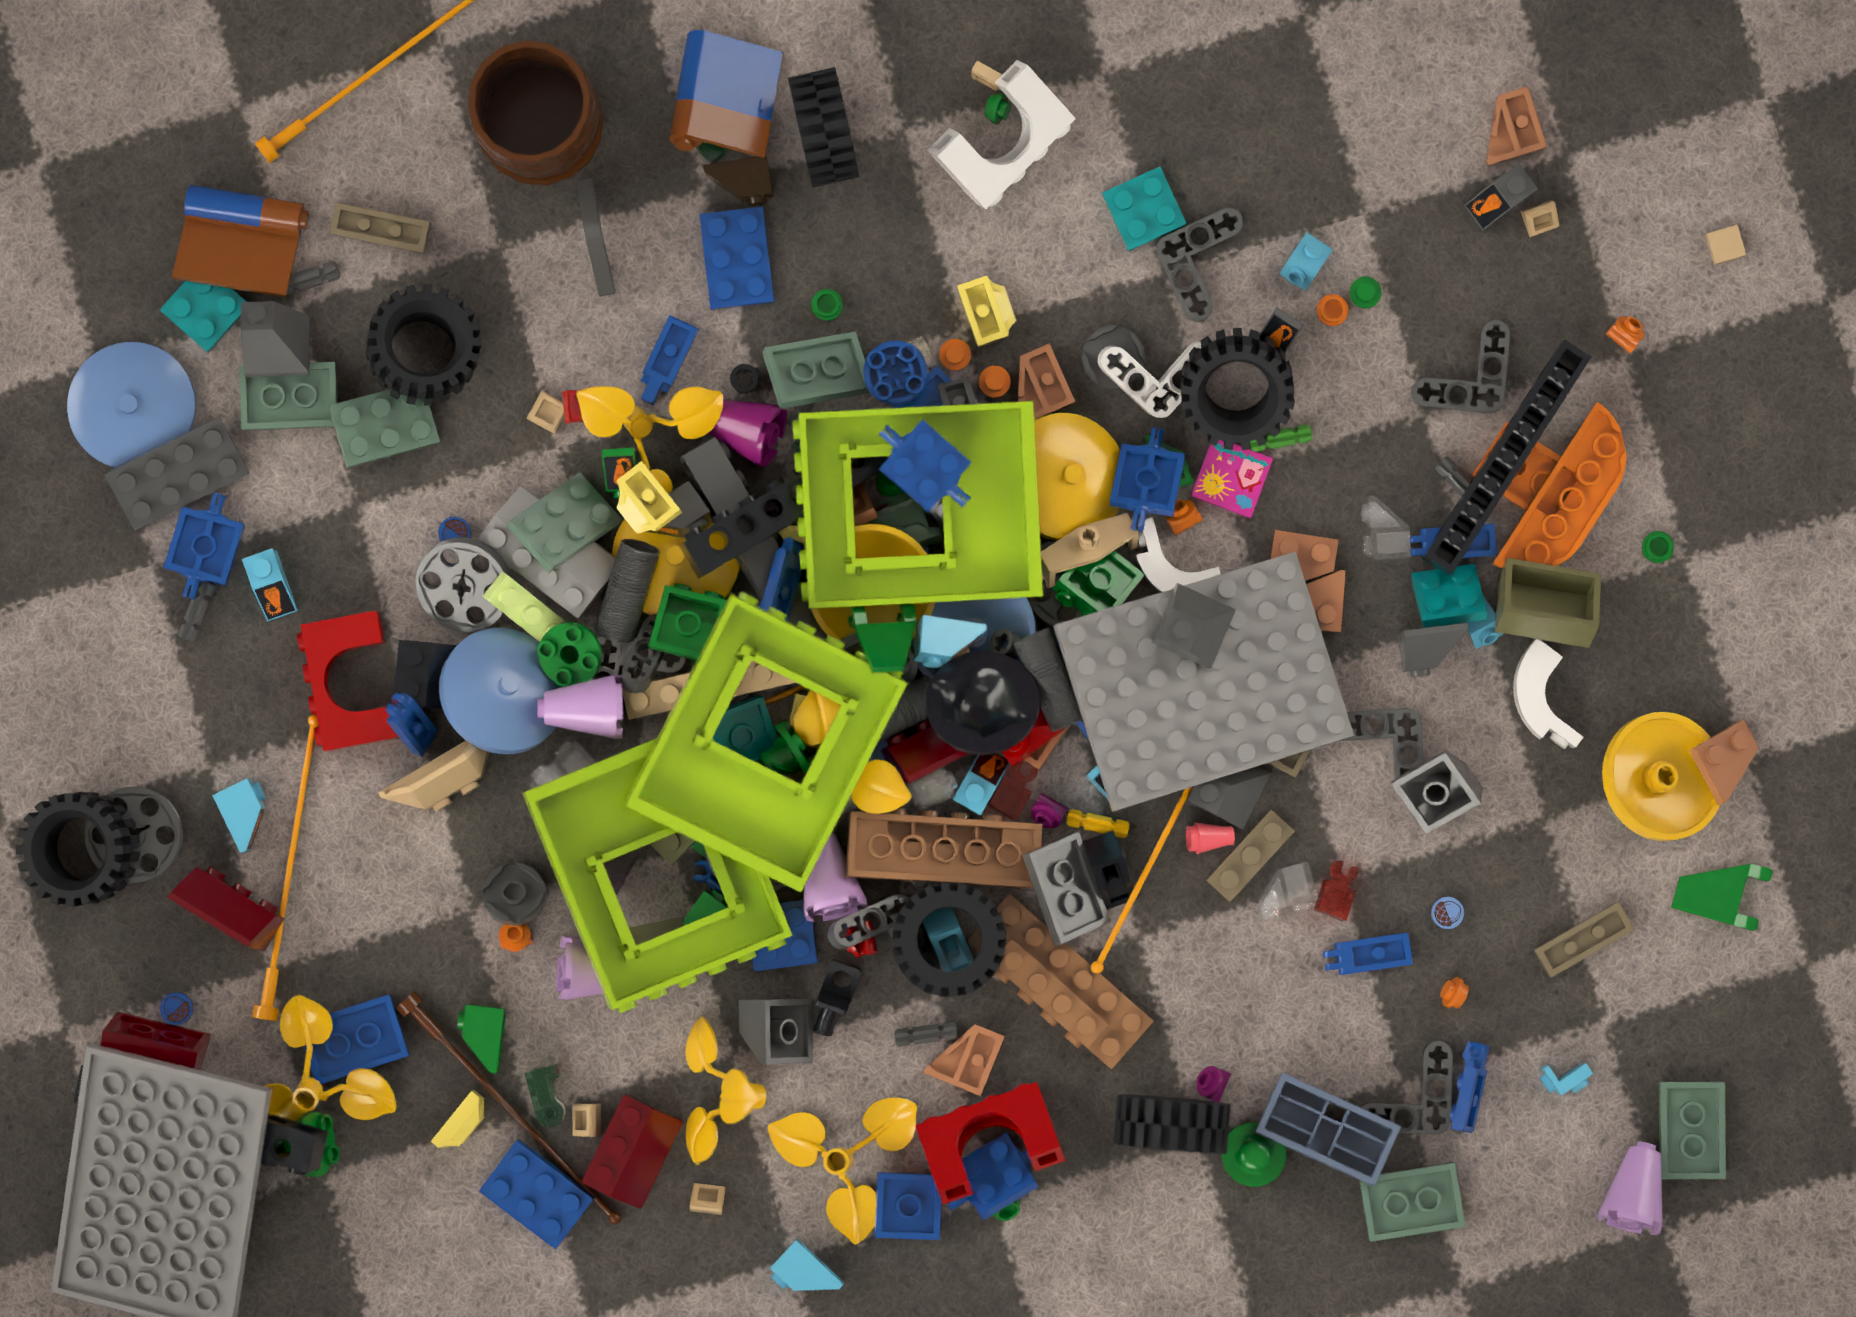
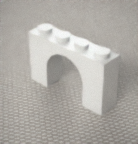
(1042, 122)

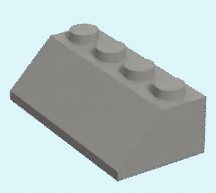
(571, 585)

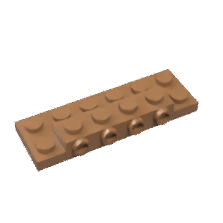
(940, 848)
(1065, 986)

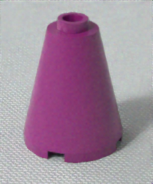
(751, 429)

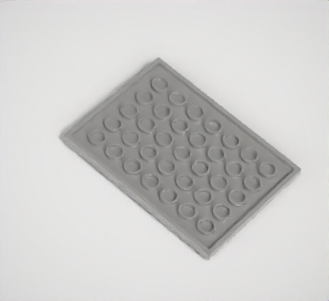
(1176, 724)
(160, 1187)

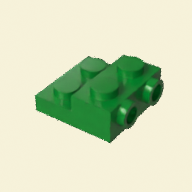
(1098, 584)
(685, 620)

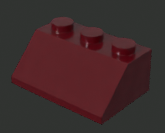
(919, 752)
(228, 907)
(156, 1040)
(632, 1151)

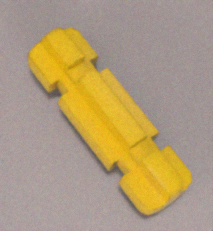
(1097, 823)

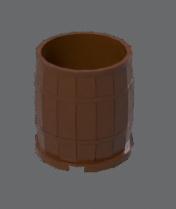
(535, 113)

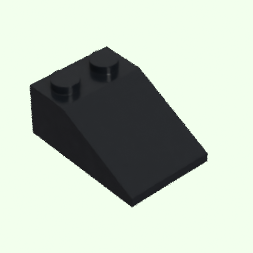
(420, 670)

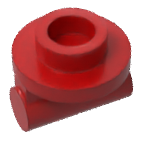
(865, 947)

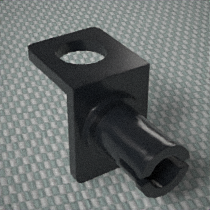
(834, 999)

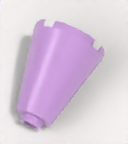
(585, 707)
(828, 889)
(574, 971)
(1636, 1192)

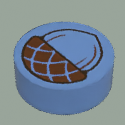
(1447, 912)

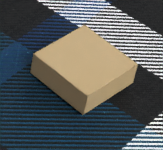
(985, 75)
(1725, 244)
(547, 412)

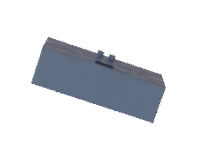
(1353, 1146)

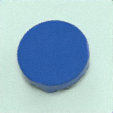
(895, 373)

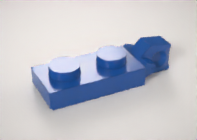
(667, 358)
(1471, 1087)

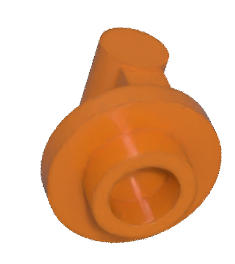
(1626, 332)
(1184, 516)
(515, 937)

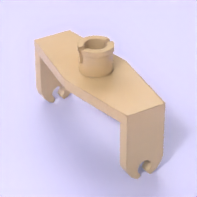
(1087, 545)

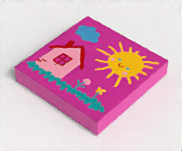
(1232, 478)

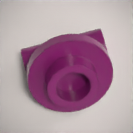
(1048, 811)
(1212, 1083)

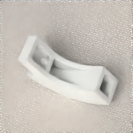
(1157, 569)
(1530, 699)

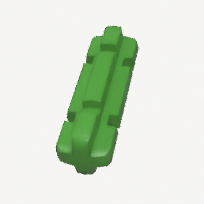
(1285, 438)

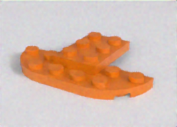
(1563, 492)

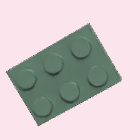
(816, 369)
(289, 400)
(381, 427)
(564, 522)
(1692, 1130)
(1413, 1202)

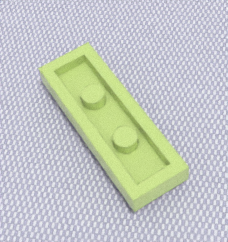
(521, 606)

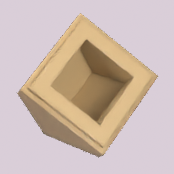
(1540, 218)
(586, 1120)
(707, 1199)

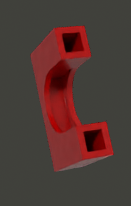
(323, 644)
(947, 1135)

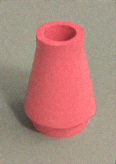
(1208, 837)

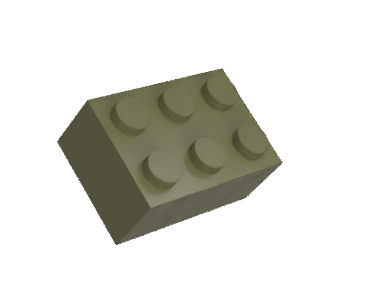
(1548, 602)

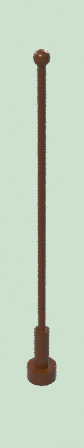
(412, 1007)

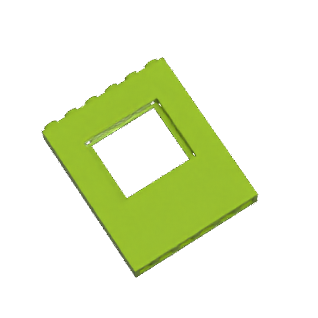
(987, 542)
(736, 801)
(587, 820)

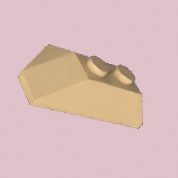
(440, 778)

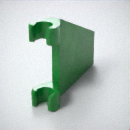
(885, 643)
(1719, 894)

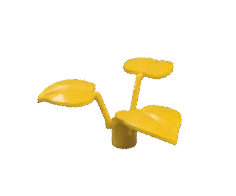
(609, 408)
(880, 784)
(365, 1092)
(737, 1094)
(800, 1139)

